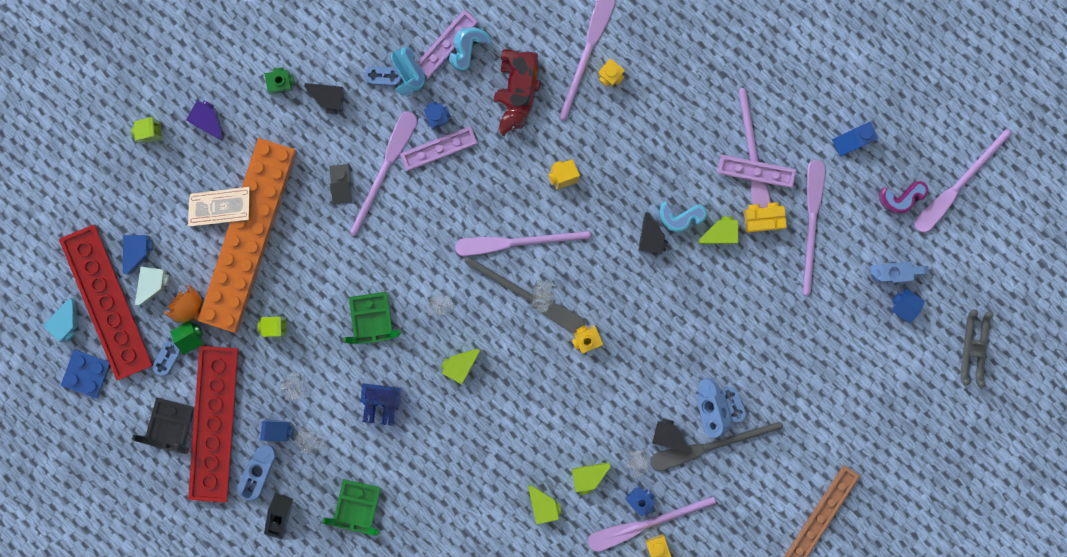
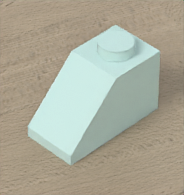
(150, 284)

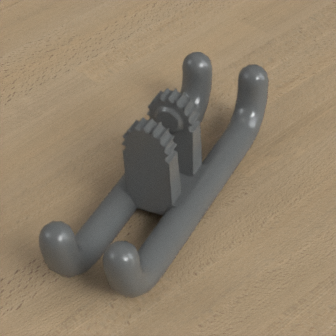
(975, 348)

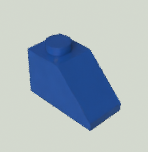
(855, 139)
(135, 251)
(276, 430)

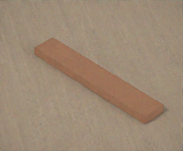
(823, 513)

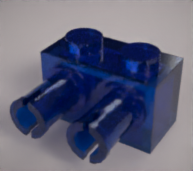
(384, 395)

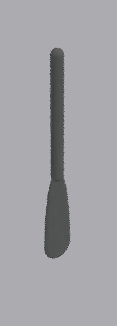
(557, 313)
(670, 458)

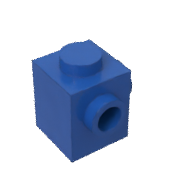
(437, 115)
(907, 305)
(641, 501)

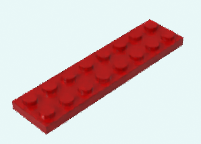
(106, 302)
(213, 424)

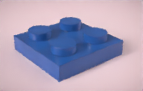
(85, 373)

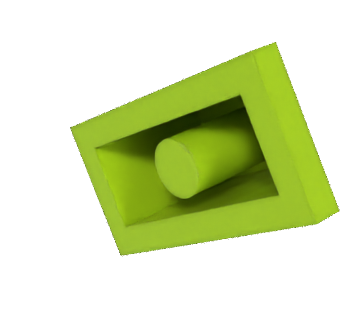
(147, 130)
(722, 232)
(272, 326)
(459, 365)
(588, 477)
(543, 506)

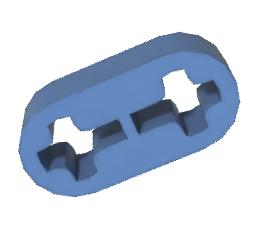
(382, 80)
(162, 356)
(737, 402)

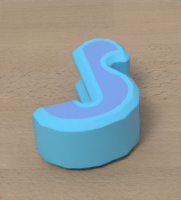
(463, 44)
(408, 70)
(681, 222)

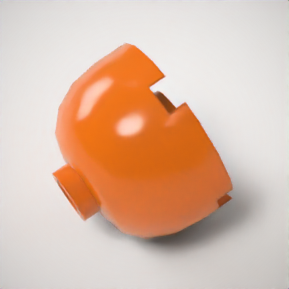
(185, 306)

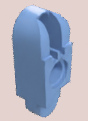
(896, 272)
(715, 420)
(265, 459)

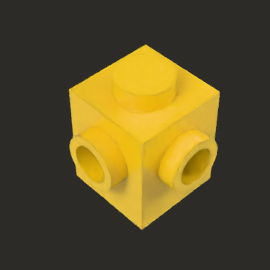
(611, 74)
(563, 174)
(586, 339)

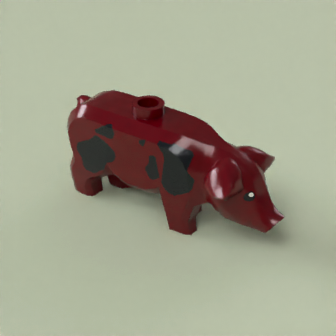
(521, 89)

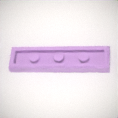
(445, 44)
(438, 148)
(756, 171)

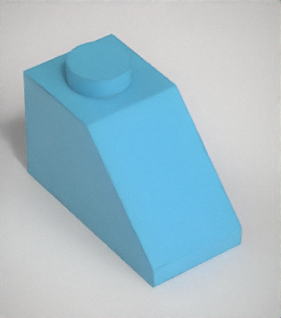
(63, 321)

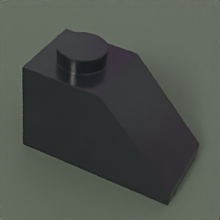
(328, 97)
(651, 237)
(670, 436)
(278, 515)

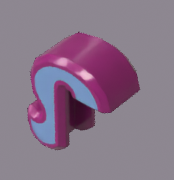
(906, 201)

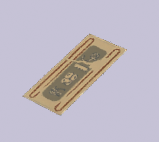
(218, 206)

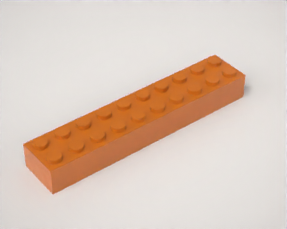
(248, 239)

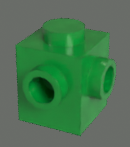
(279, 81)
(187, 337)

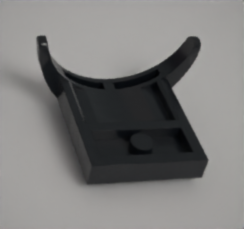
(168, 426)

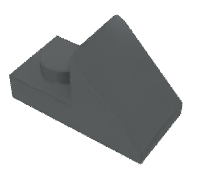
(340, 184)

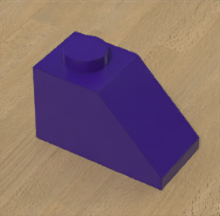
(206, 118)

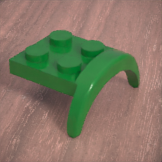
(371, 319)
(355, 507)

